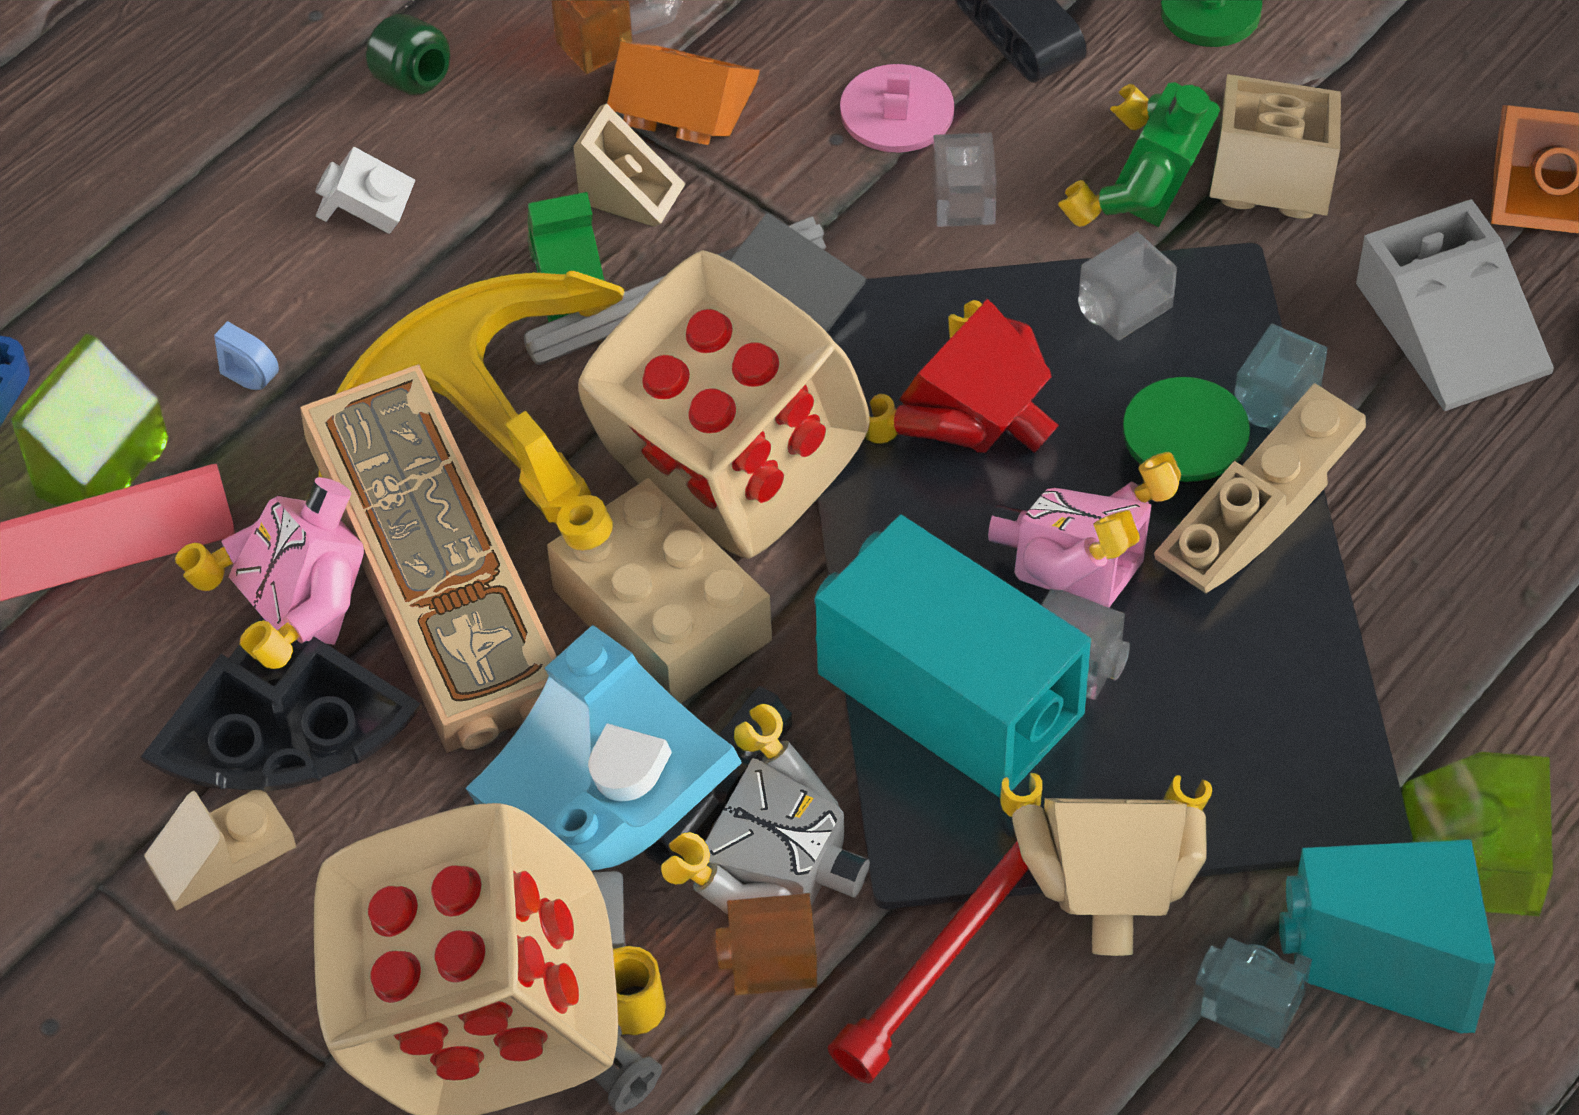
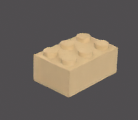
(664, 593)

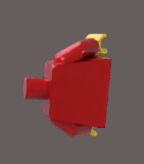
(973, 387)

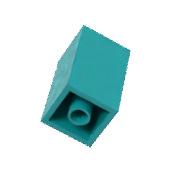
(951, 654)

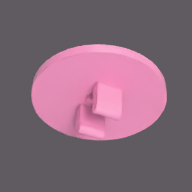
(896, 108)

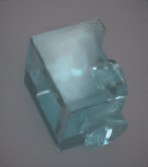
(1252, 989)

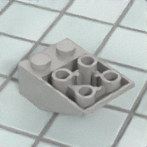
(1453, 304)

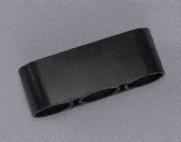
(1031, 34)

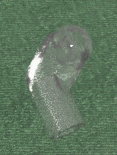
(653, 14)

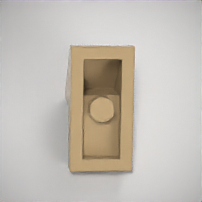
(211, 849)

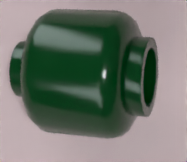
(408, 54)

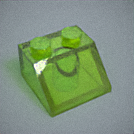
(88, 427)
(1506, 813)

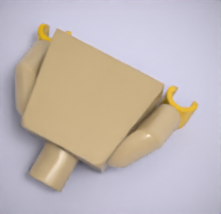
(1111, 854)

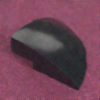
(279, 725)

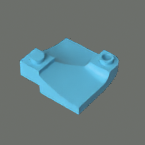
(548, 757)

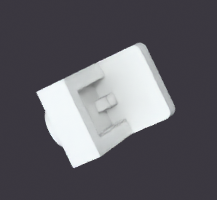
(365, 190)

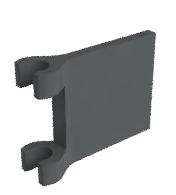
(799, 270)

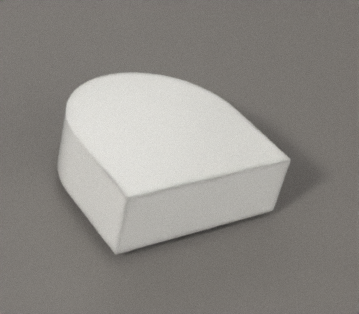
(627, 762)

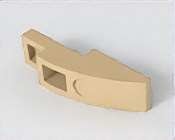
(1263, 495)

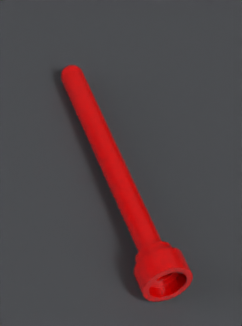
(864, 1046)

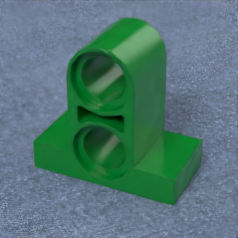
(563, 237)

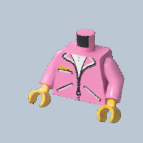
(1085, 539)
(291, 567)

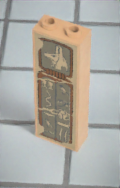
(432, 556)

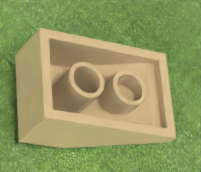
(1277, 146)

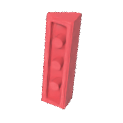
(112, 531)

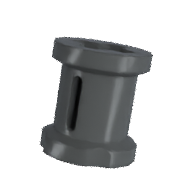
(632, 1081)

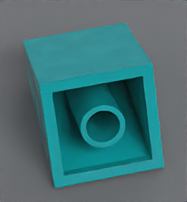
(1394, 927)

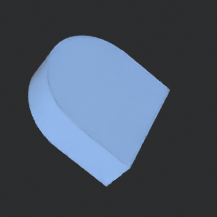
(244, 357)

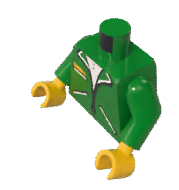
(1160, 159)

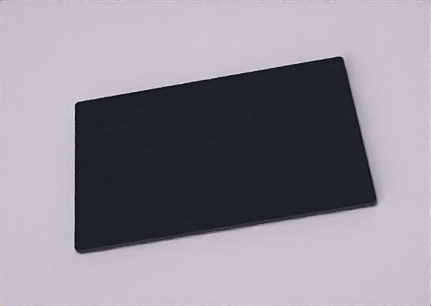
(1225, 686)

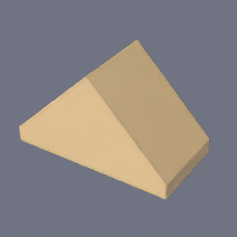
(623, 171)

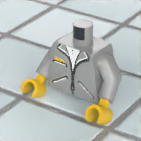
(775, 832)

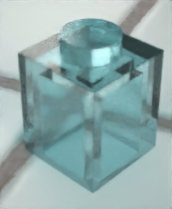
(1278, 375)

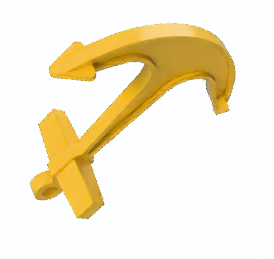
(450, 344)

